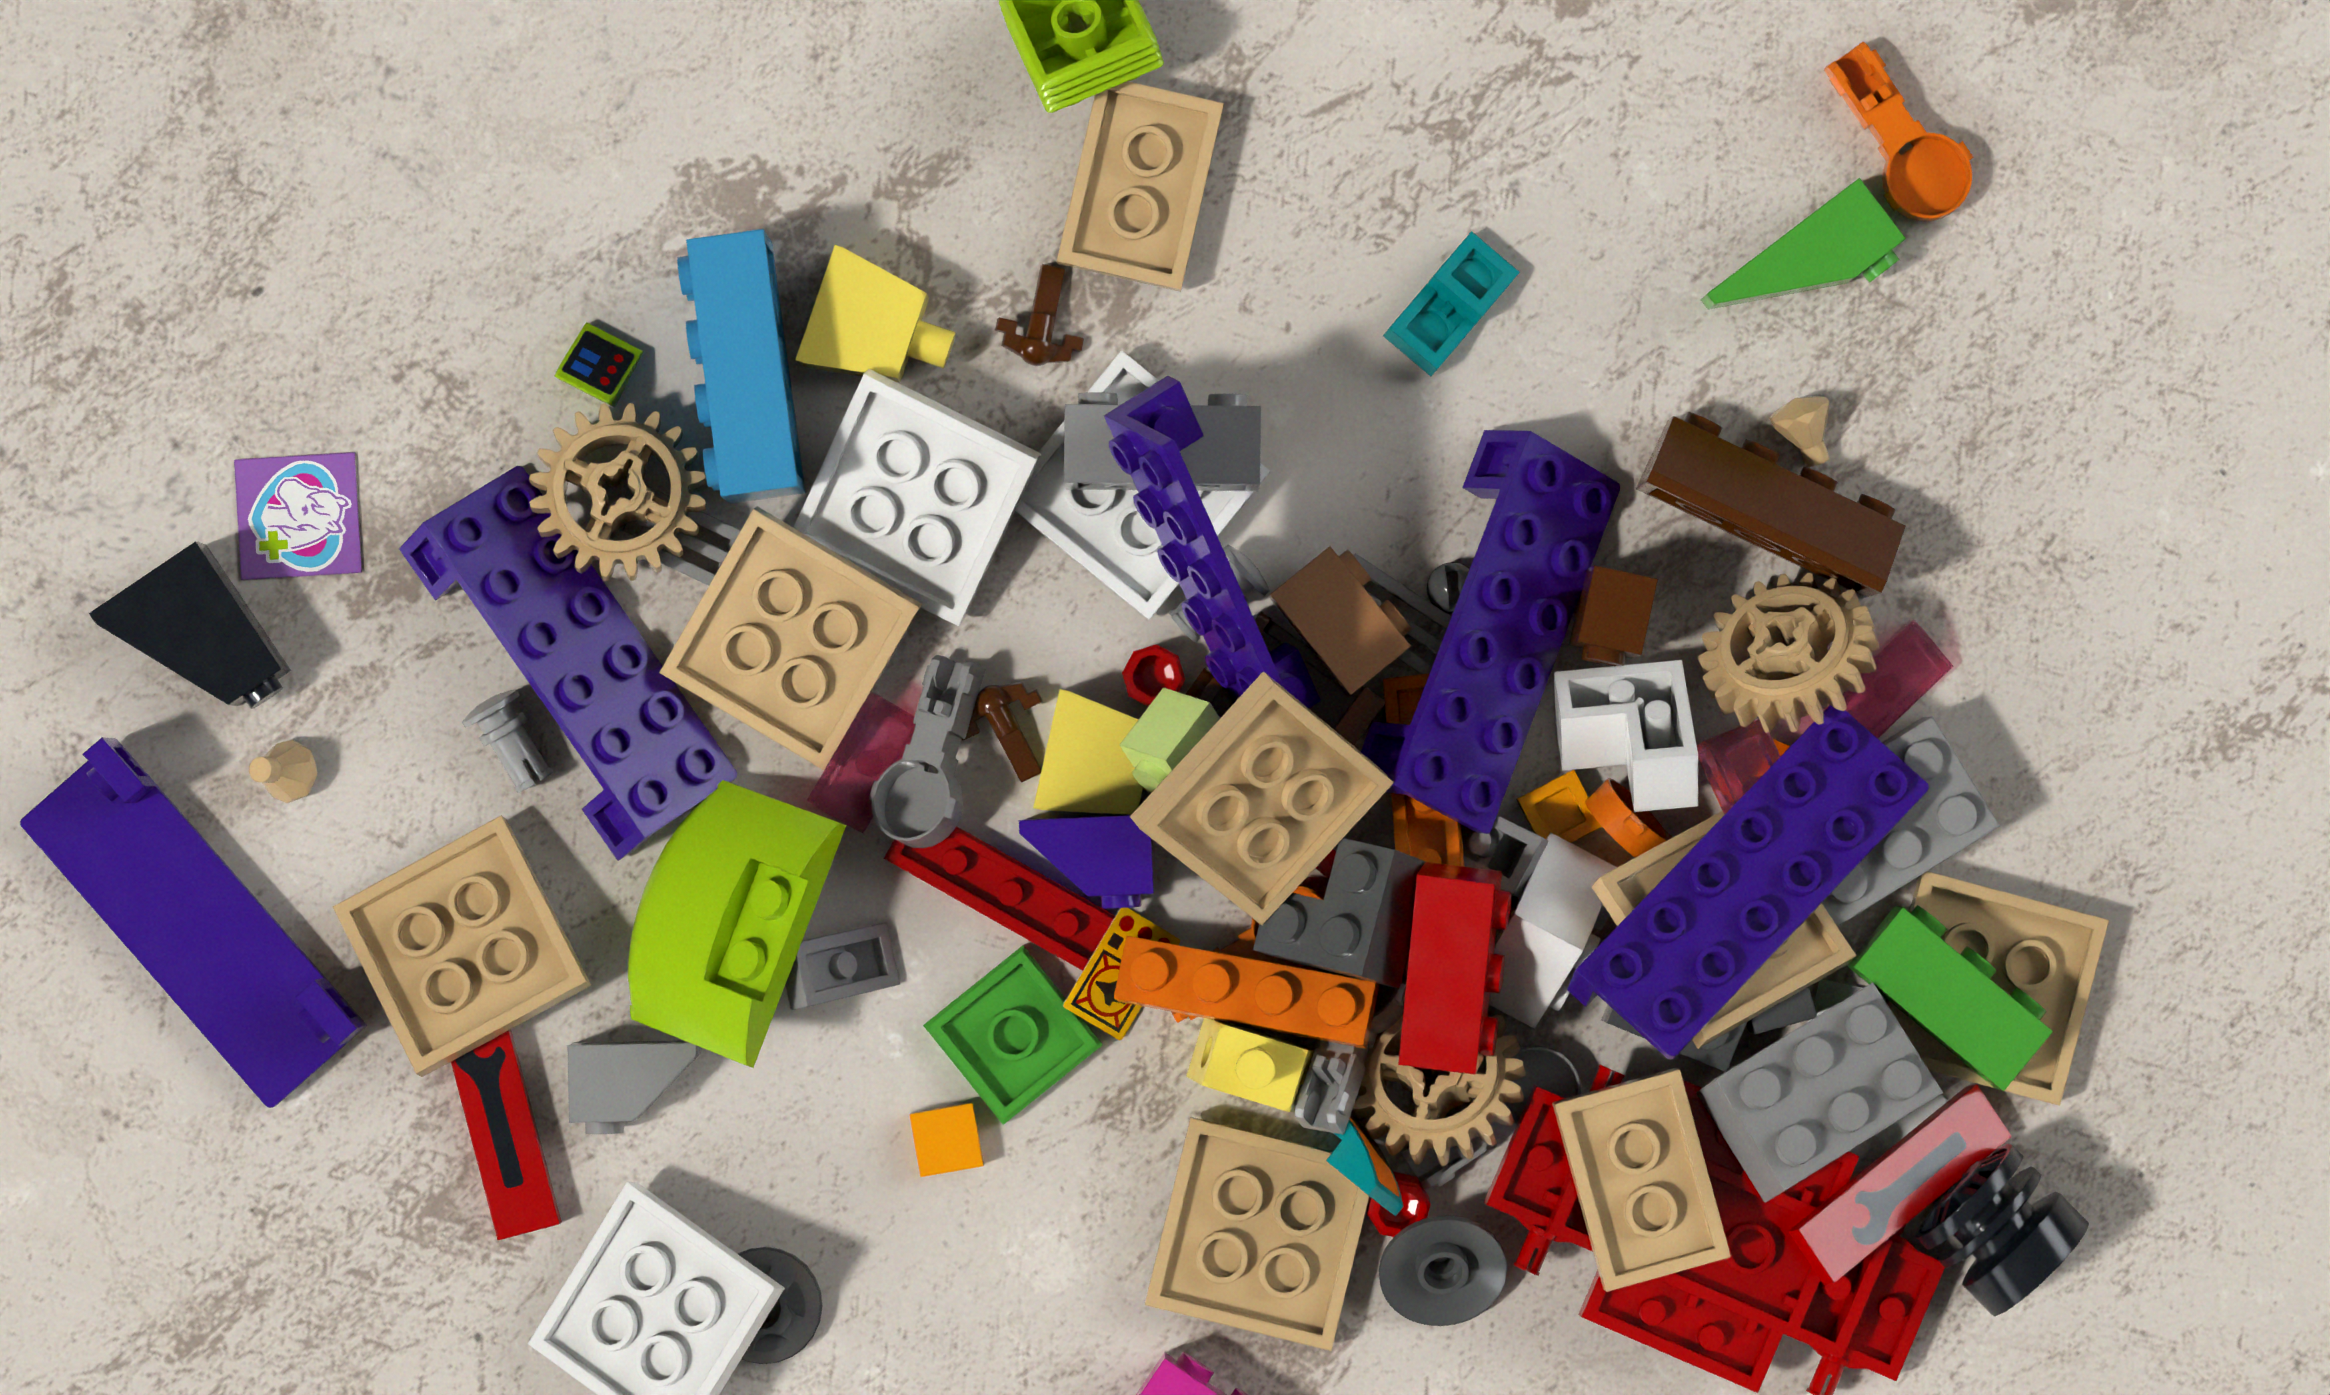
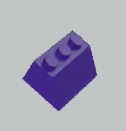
(1098, 855)

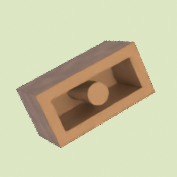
(1342, 619)

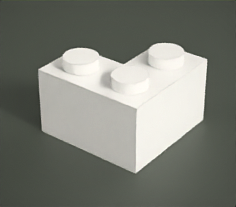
(1635, 720)
(1550, 931)

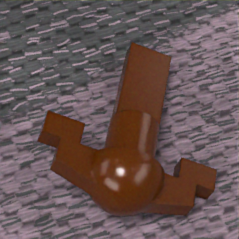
(1037, 346)
(994, 704)

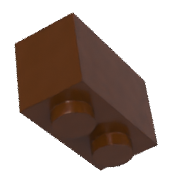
(1612, 615)

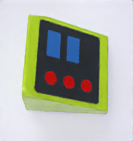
(599, 364)

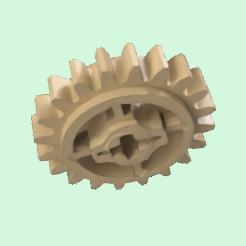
(644, 506)
(1789, 658)
(1428, 1124)

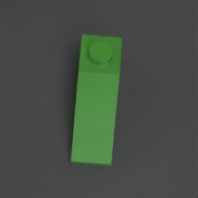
(1822, 251)

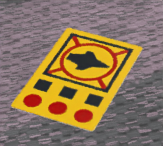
(1094, 991)

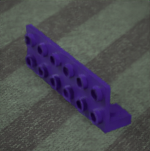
(1147, 446)
(1502, 628)
(577, 658)
(1750, 882)
(192, 923)

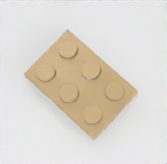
(1140, 184)
(1641, 1179)

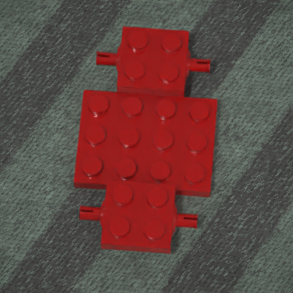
(1736, 1308)

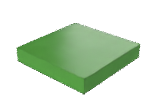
(1012, 1035)

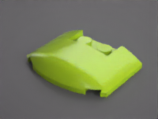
(727, 919)

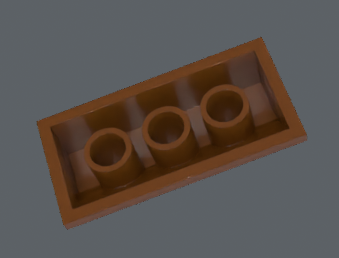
(1772, 506)

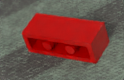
(1453, 968)

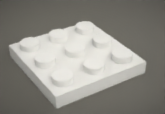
(916, 494)
(1103, 525)
(654, 1305)

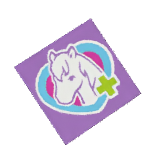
(297, 516)

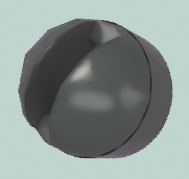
(1437, 585)

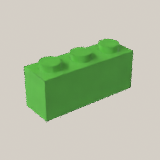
(1952, 995)

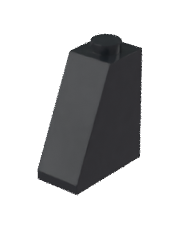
(197, 627)

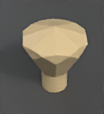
(1804, 425)
(285, 771)

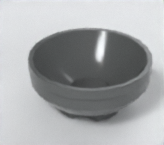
(799, 1305)

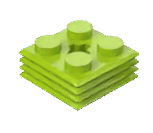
(1081, 46)

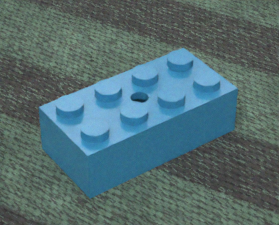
(744, 366)

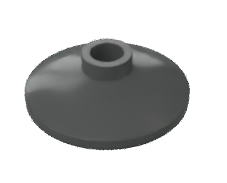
(1444, 1290)

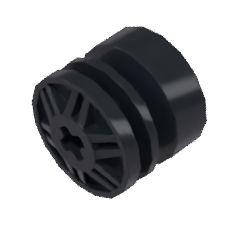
(2010, 1239)

